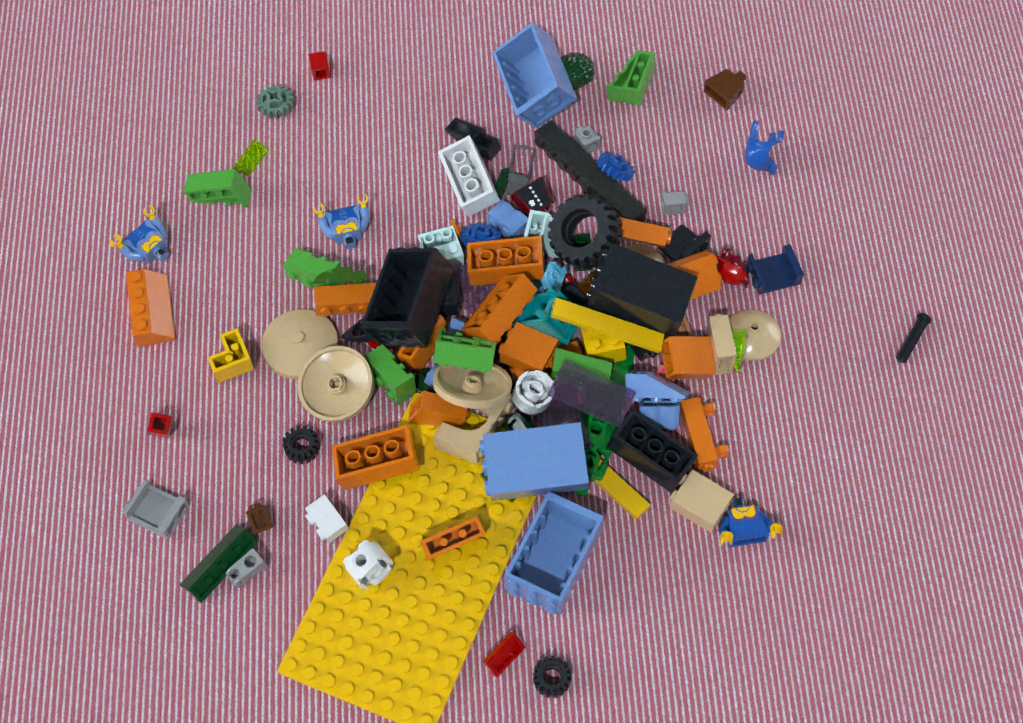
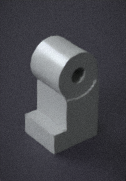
(246, 568)

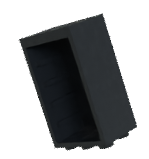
(640, 290)
(407, 297)

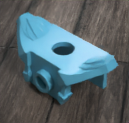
(552, 277)

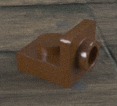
(259, 518)

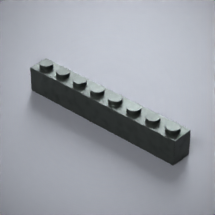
(586, 171)

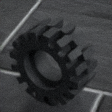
(301, 455)
(552, 689)

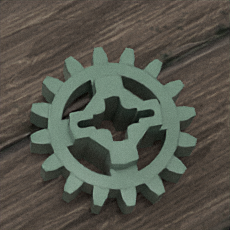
(275, 101)

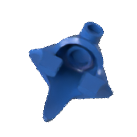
(758, 152)

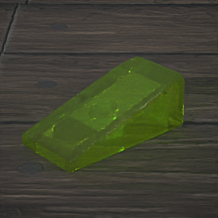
(740, 342)

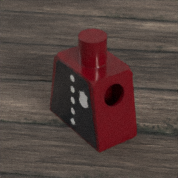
(533, 197)

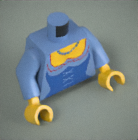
(344, 224)
(144, 242)

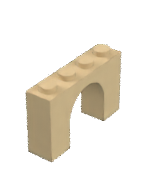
(466, 443)

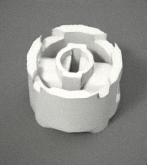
(531, 392)
(368, 564)

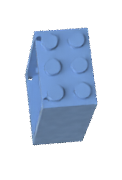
(534, 75)
(534, 461)
(553, 553)

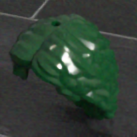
(578, 68)

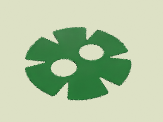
(343, 274)

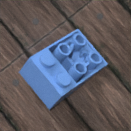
(653, 386)

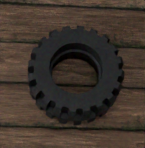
(566, 220)

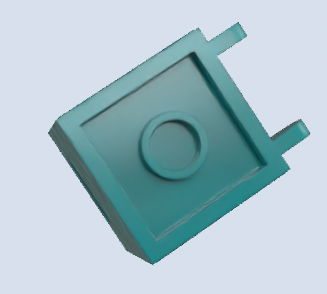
(538, 316)

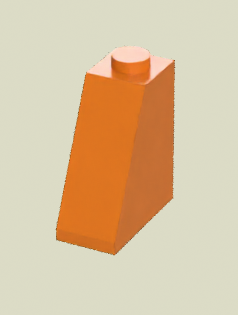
(434, 410)

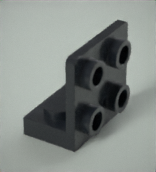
(685, 243)

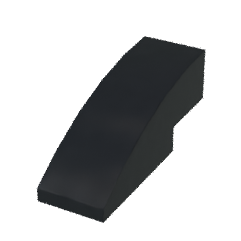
(486, 145)

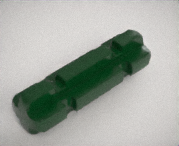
(502, 182)

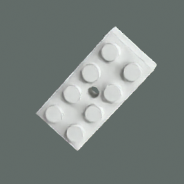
(468, 176)

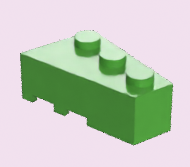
(633, 80)
(218, 187)
(305, 268)
(464, 352)
(598, 366)
(390, 375)

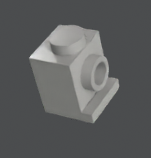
(587, 139)
(674, 202)

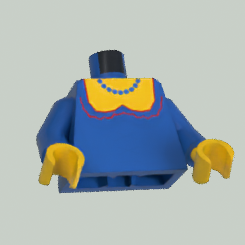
(746, 525)

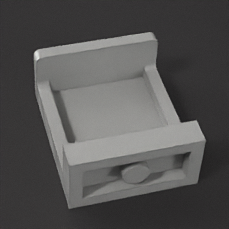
(155, 510)

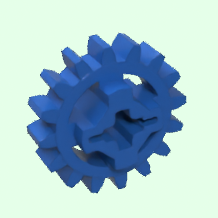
(615, 166)
(479, 233)

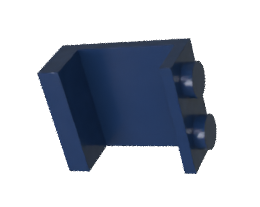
(775, 271)

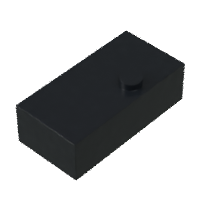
(651, 451)

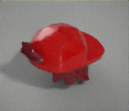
(732, 269)

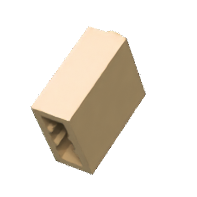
(722, 343)
(701, 500)

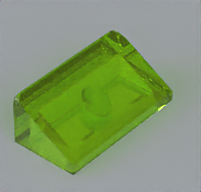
(250, 158)

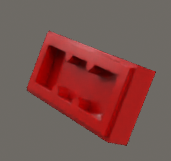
(504, 654)

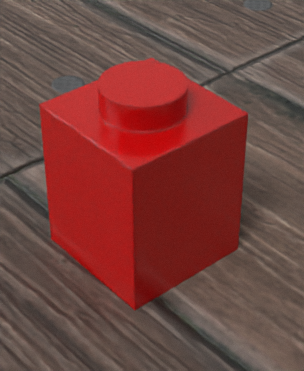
(319, 65)
(159, 425)

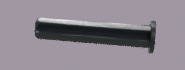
(913, 337)

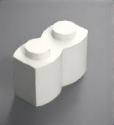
(326, 518)

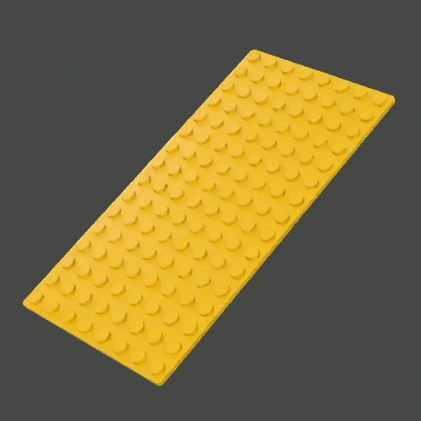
(410, 634)

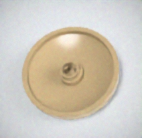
(294, 339)
(335, 384)
(472, 388)

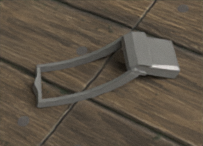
(515, 180)

